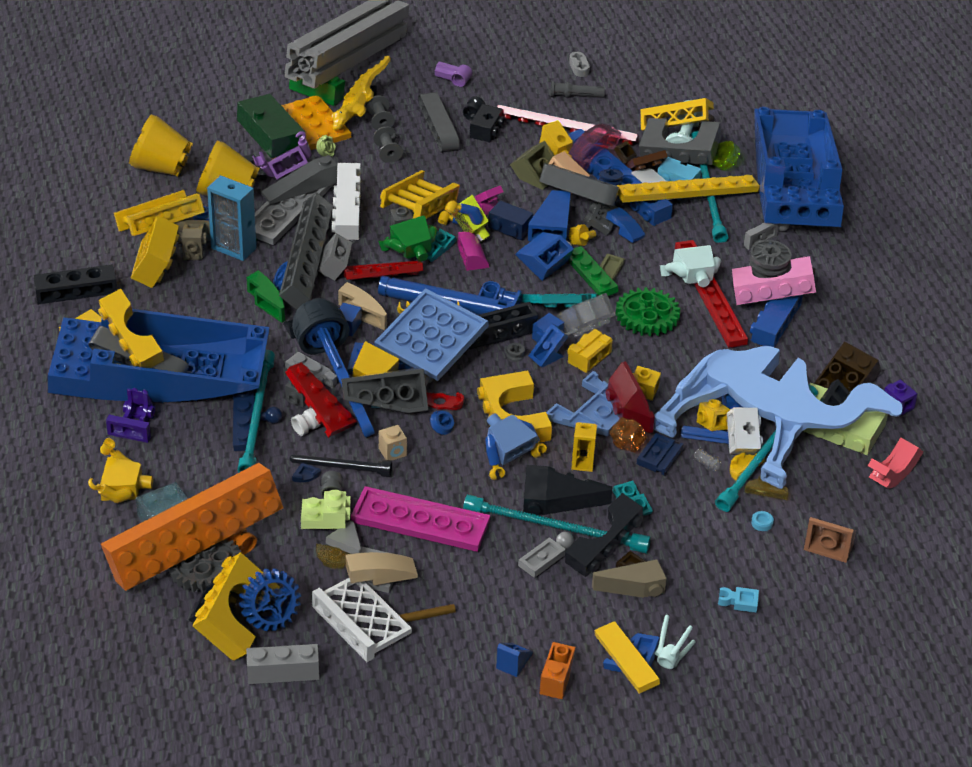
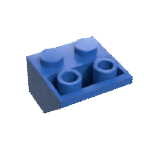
(545, 254)

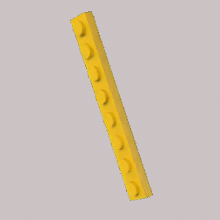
(687, 188)

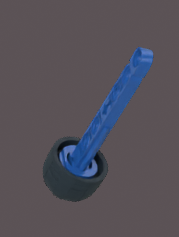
(321, 329)

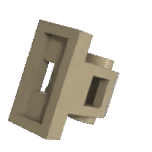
(192, 237)

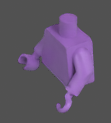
(286, 162)

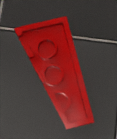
(381, 269)
(326, 406)

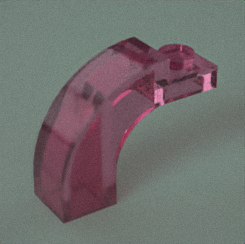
(593, 141)

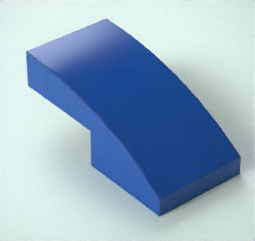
(628, 226)

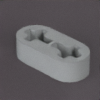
(579, 64)

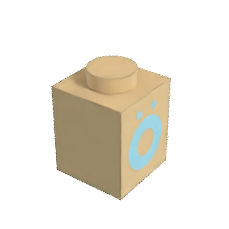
(392, 443)

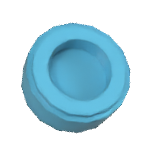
(762, 521)

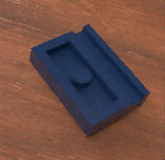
(659, 454)

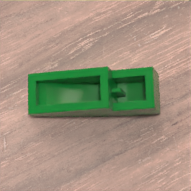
(266, 295)

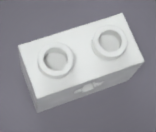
(747, 439)

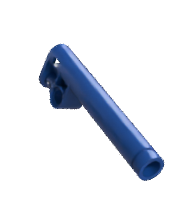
(490, 298)

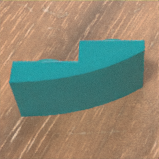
(442, 243)
(630, 490)

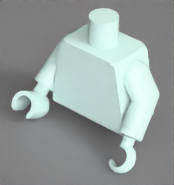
(693, 265)

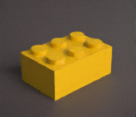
(155, 252)

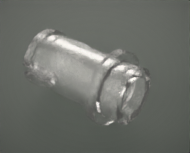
(711, 462)

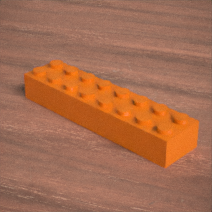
(192, 526)

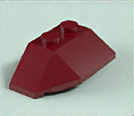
(628, 398)

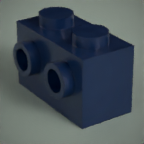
(509, 220)

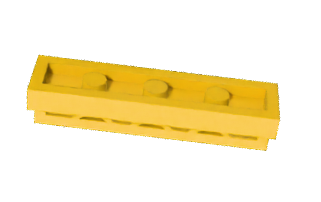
(676, 109)

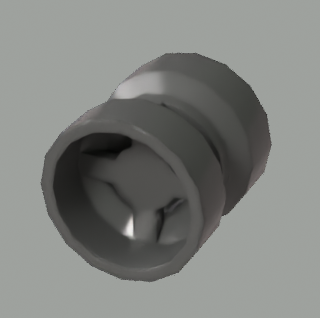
(331, 481)

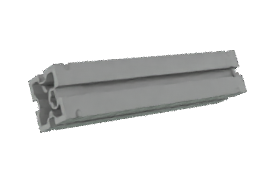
(346, 41)

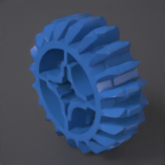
(286, 593)

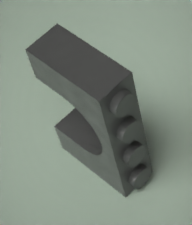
(697, 151)

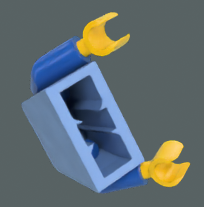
(509, 440)

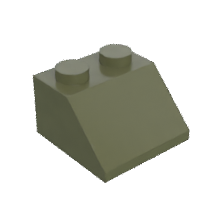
(530, 164)

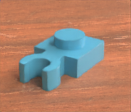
(743, 599)

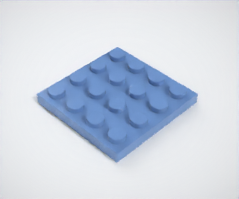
(431, 334)

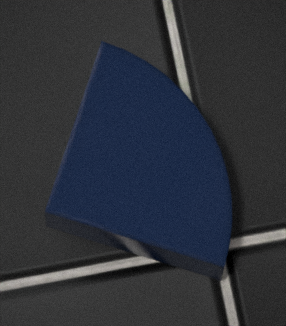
(306, 472)

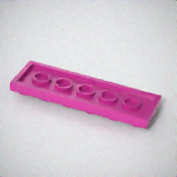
(420, 518)

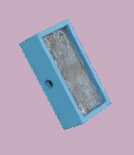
(232, 217)

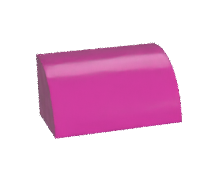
(471, 251)

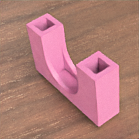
(754, 289)

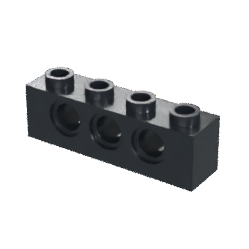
(75, 284)
(507, 324)

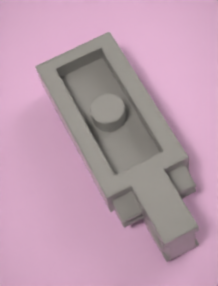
(321, 372)

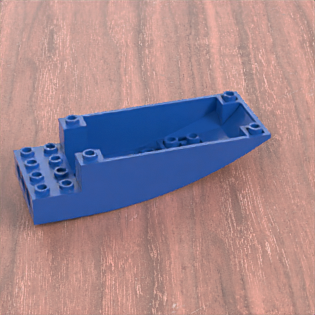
(797, 168)
(220, 356)

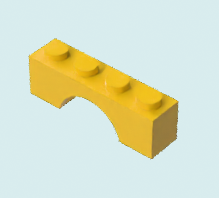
(142, 349)

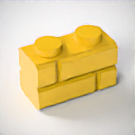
(589, 350)

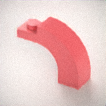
(896, 465)

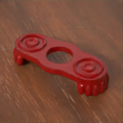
(451, 402)

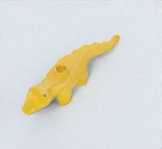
(359, 94)

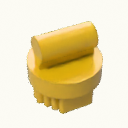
(580, 235)

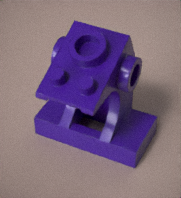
(139, 407)

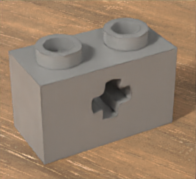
(335, 256)

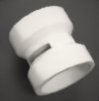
(304, 422)

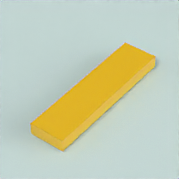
(627, 657)

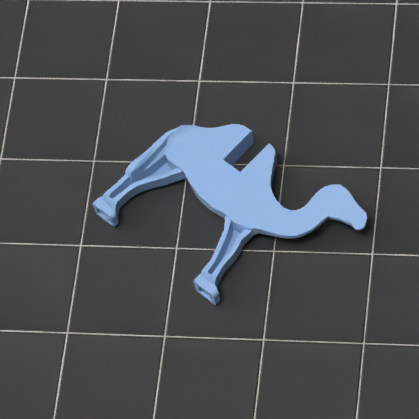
(785, 402)

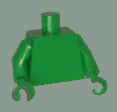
(411, 238)

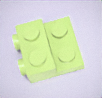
(326, 512)

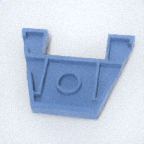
(595, 410)

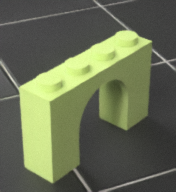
(858, 435)

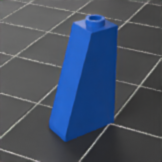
(551, 216)

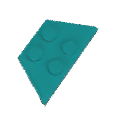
(551, 300)

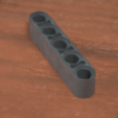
(438, 121)
(579, 184)
(105, 340)

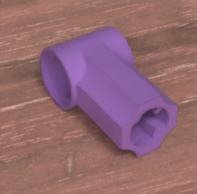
(457, 75)

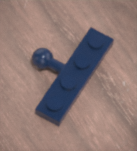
(242, 414)

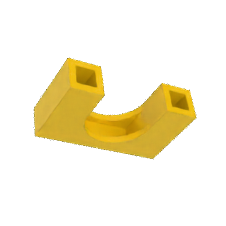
(509, 388)
(215, 617)

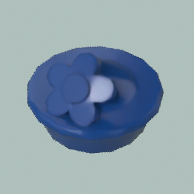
(442, 422)

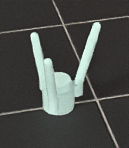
(669, 655)

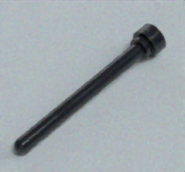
(382, 467)

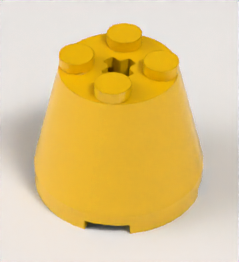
(160, 148)
(227, 163)

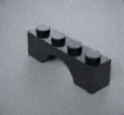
(586, 554)

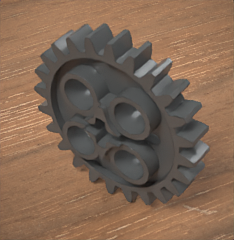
(203, 567)

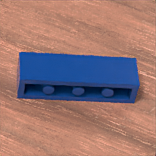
(774, 320)

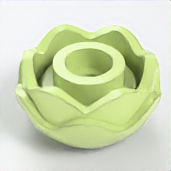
(325, 146)

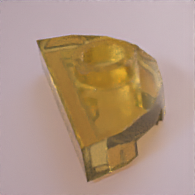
(765, 489)
(331, 556)

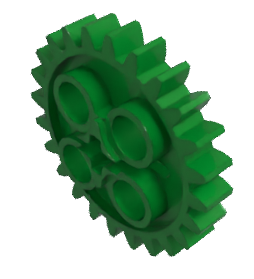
(647, 311)

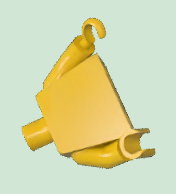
(121, 476)

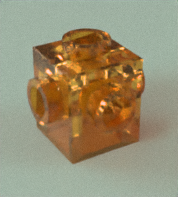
(628, 434)

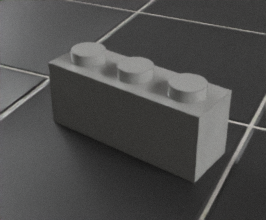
(282, 663)

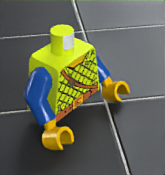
(467, 215)

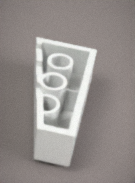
(347, 201)

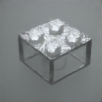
(587, 315)

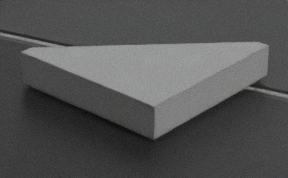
(345, 539)

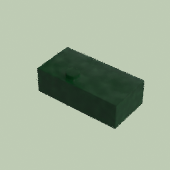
(268, 124)

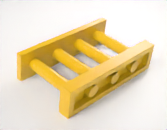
(425, 206)
(170, 207)

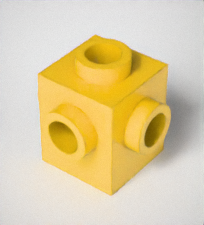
(648, 381)
(712, 415)

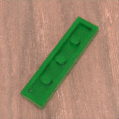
(592, 272)

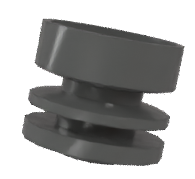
(769, 259)

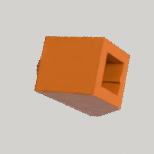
(557, 670)

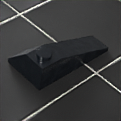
(555, 493)

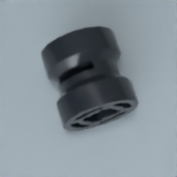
(472, 107)

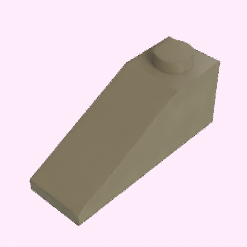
(636, 580)

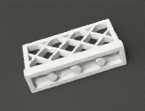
(346, 624)

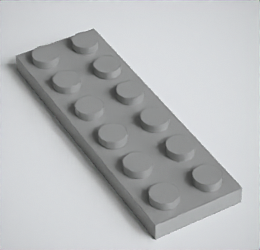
(276, 219)

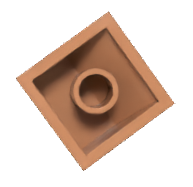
(829, 539)

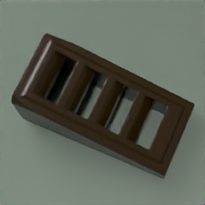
(625, 152)

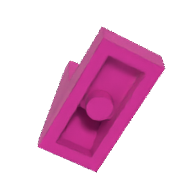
(488, 199)

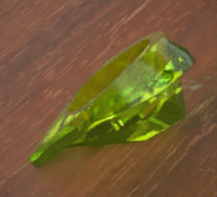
(726, 155)

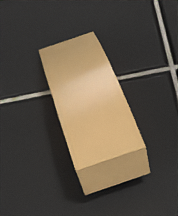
(371, 310)
(379, 567)

